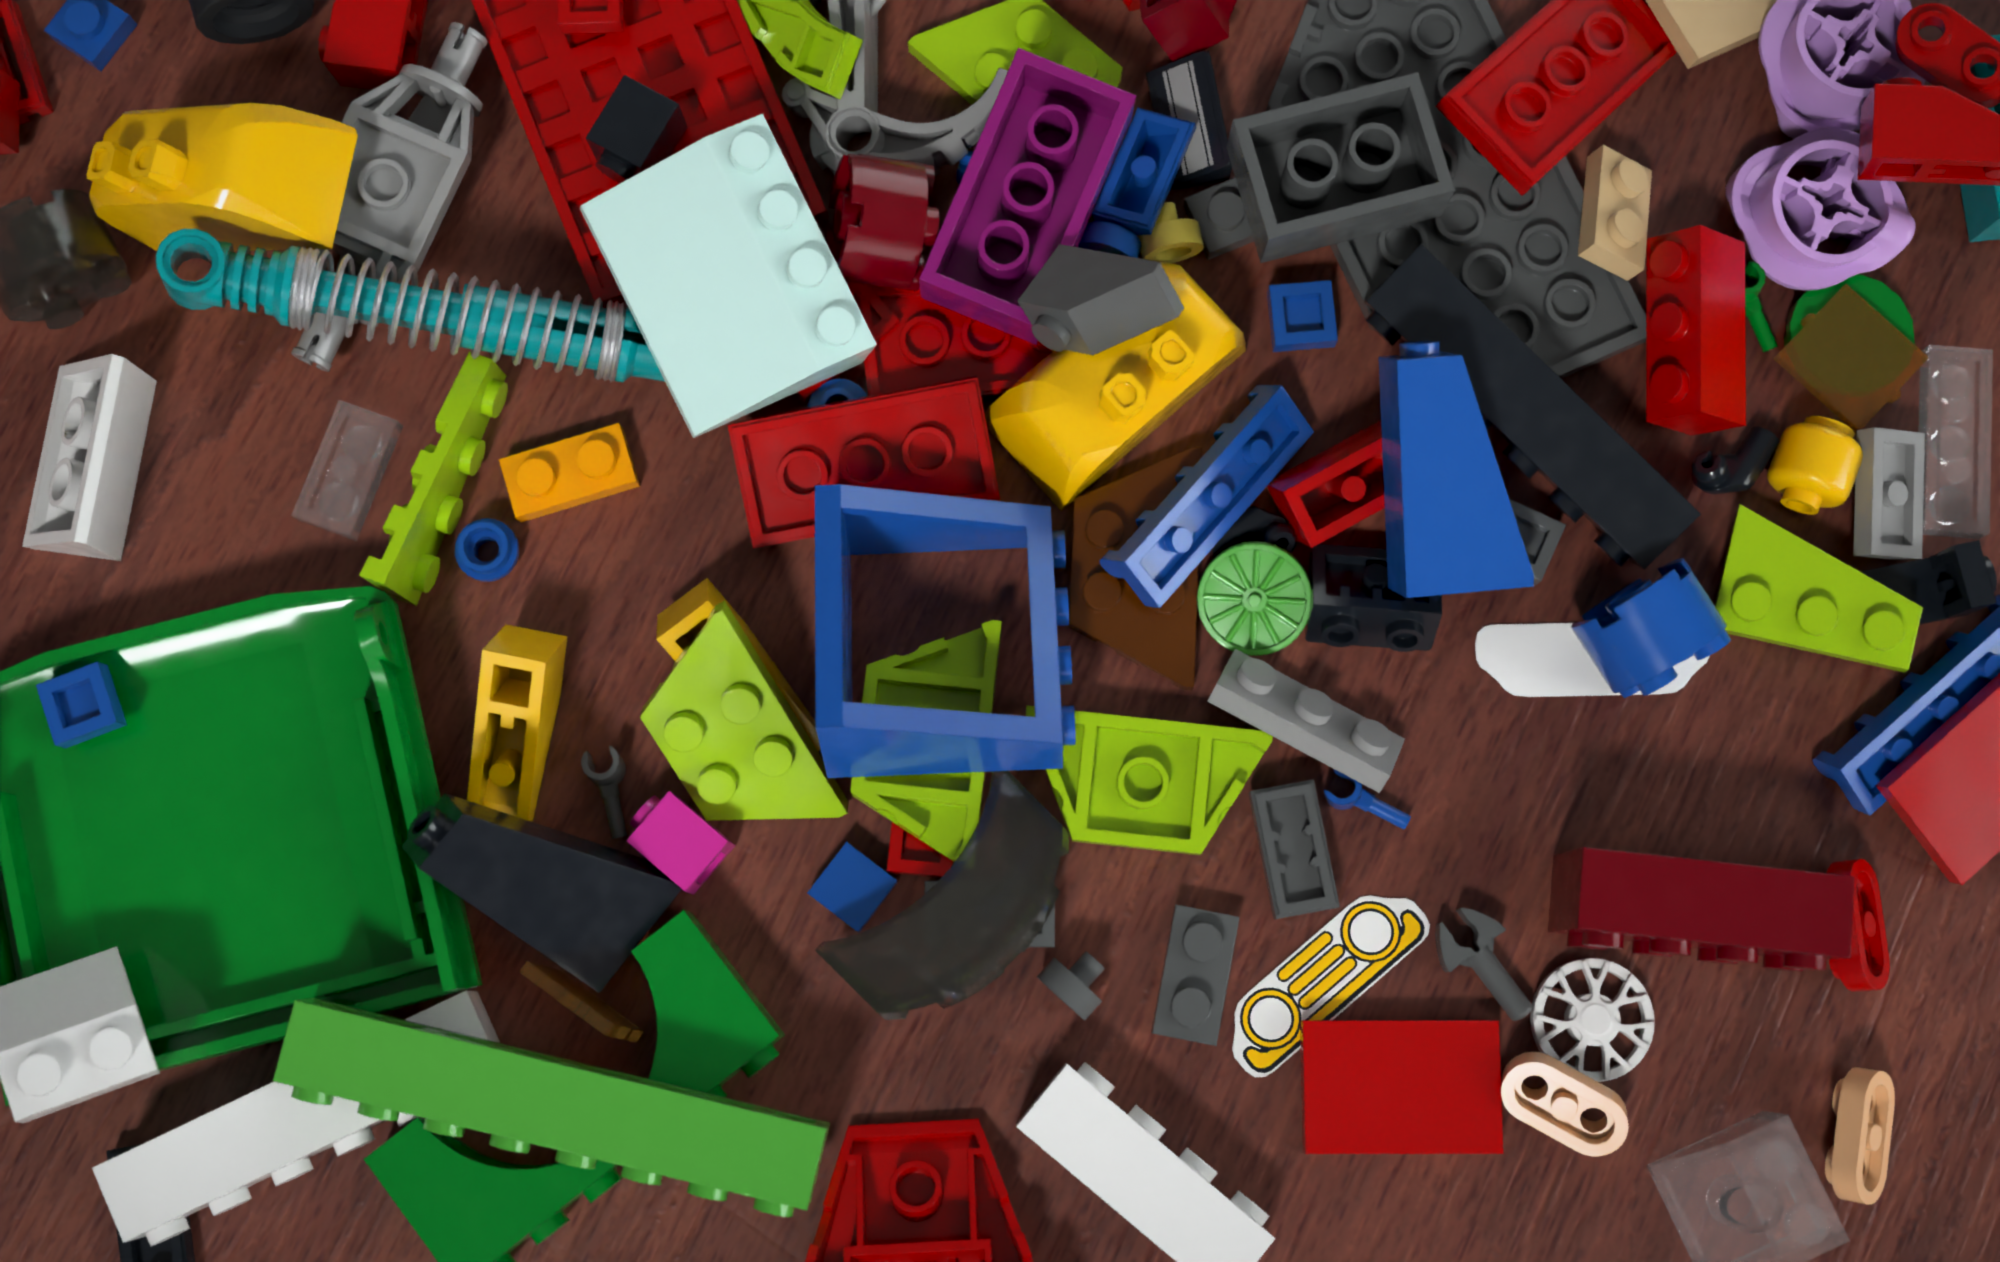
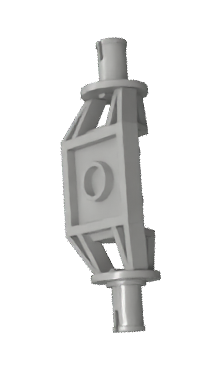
(402, 172)

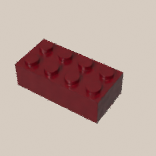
(1701, 904)

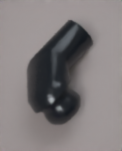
(1735, 471)
(1261, 526)

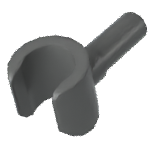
(609, 789)

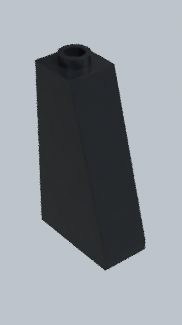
(545, 886)

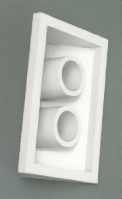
(90, 458)

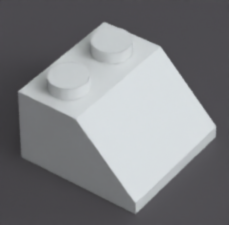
(71, 1036)

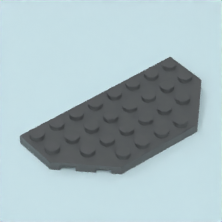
(1500, 245)

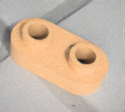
(1562, 1100)
(1862, 1135)

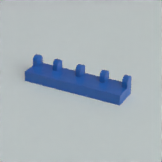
(1210, 496)
(1915, 714)

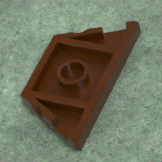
(1105, 605)

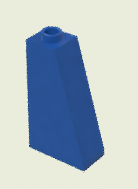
(1442, 483)

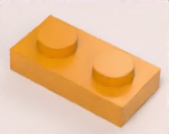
(569, 472)

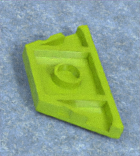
(975, 46)
(944, 676)
(736, 734)
(1151, 780)

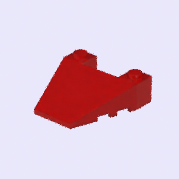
(917, 1198)

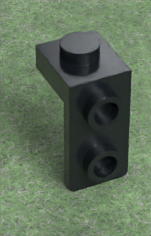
(1945, 583)

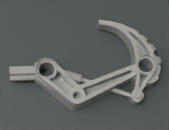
(857, 112)

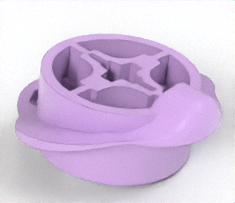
(1802, 55)
(1790, 217)

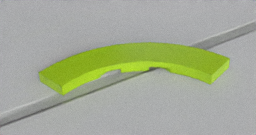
(803, 42)

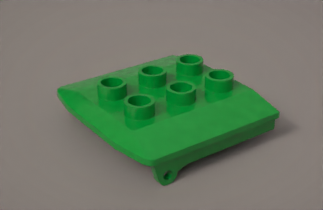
(234, 823)

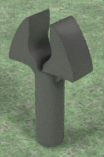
(1482, 961)

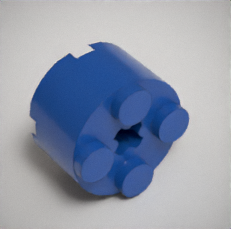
(1650, 629)

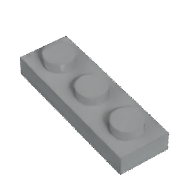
(1307, 720)

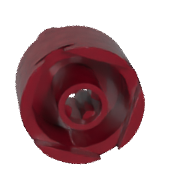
(882, 220)

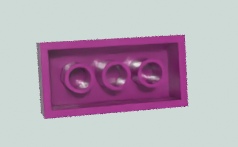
(1025, 189)

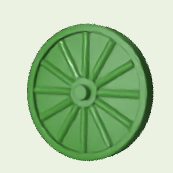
(1254, 598)

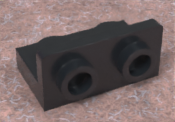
(1357, 608)

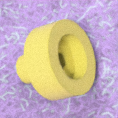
(1172, 237)

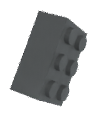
(1339, 167)

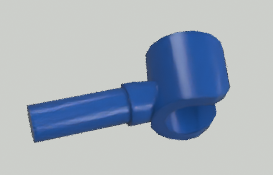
(1367, 802)

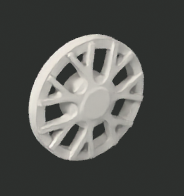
(1593, 1017)

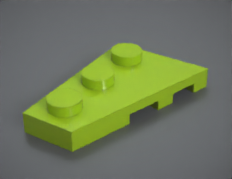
(1809, 601)

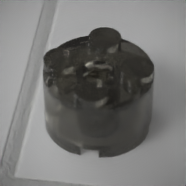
(56, 259)

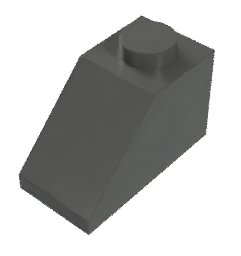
(1097, 299)

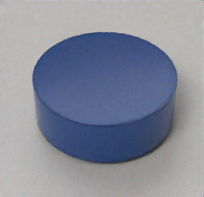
(1110, 239)

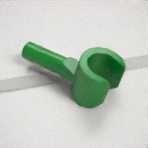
(1755, 278)

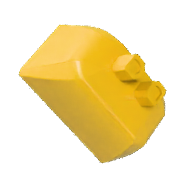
(226, 169)
(1088, 411)

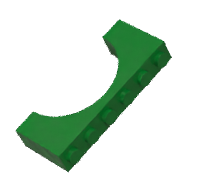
(486, 1207)

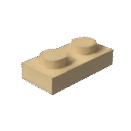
(1615, 213)

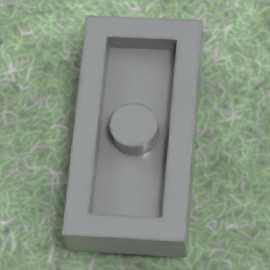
(1889, 494)

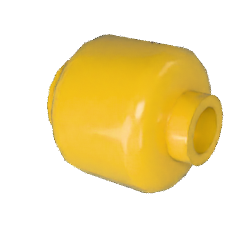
(1815, 464)

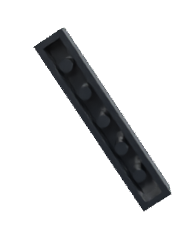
(1536, 413)

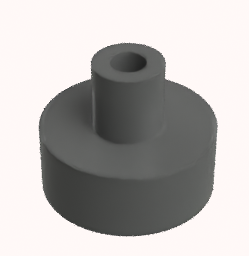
(1073, 984)

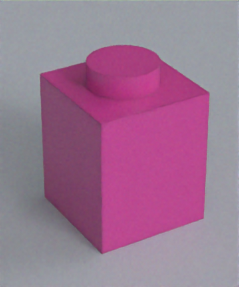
(678, 841)

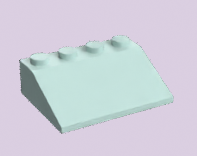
(728, 276)

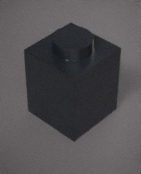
(635, 130)

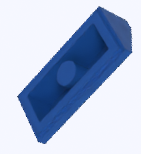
(1144, 171)

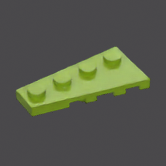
(437, 482)

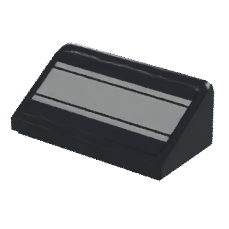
(1190, 93)

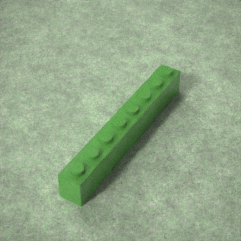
(552, 1104)

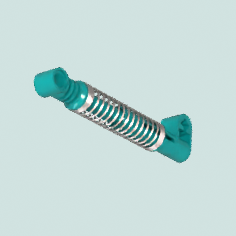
(478, 319)

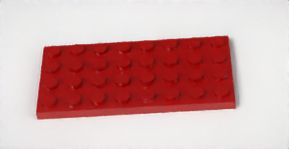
(680, 48)

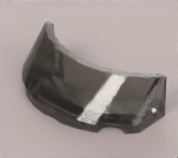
(970, 919)

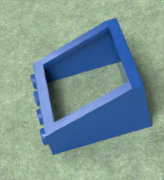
(916, 740)

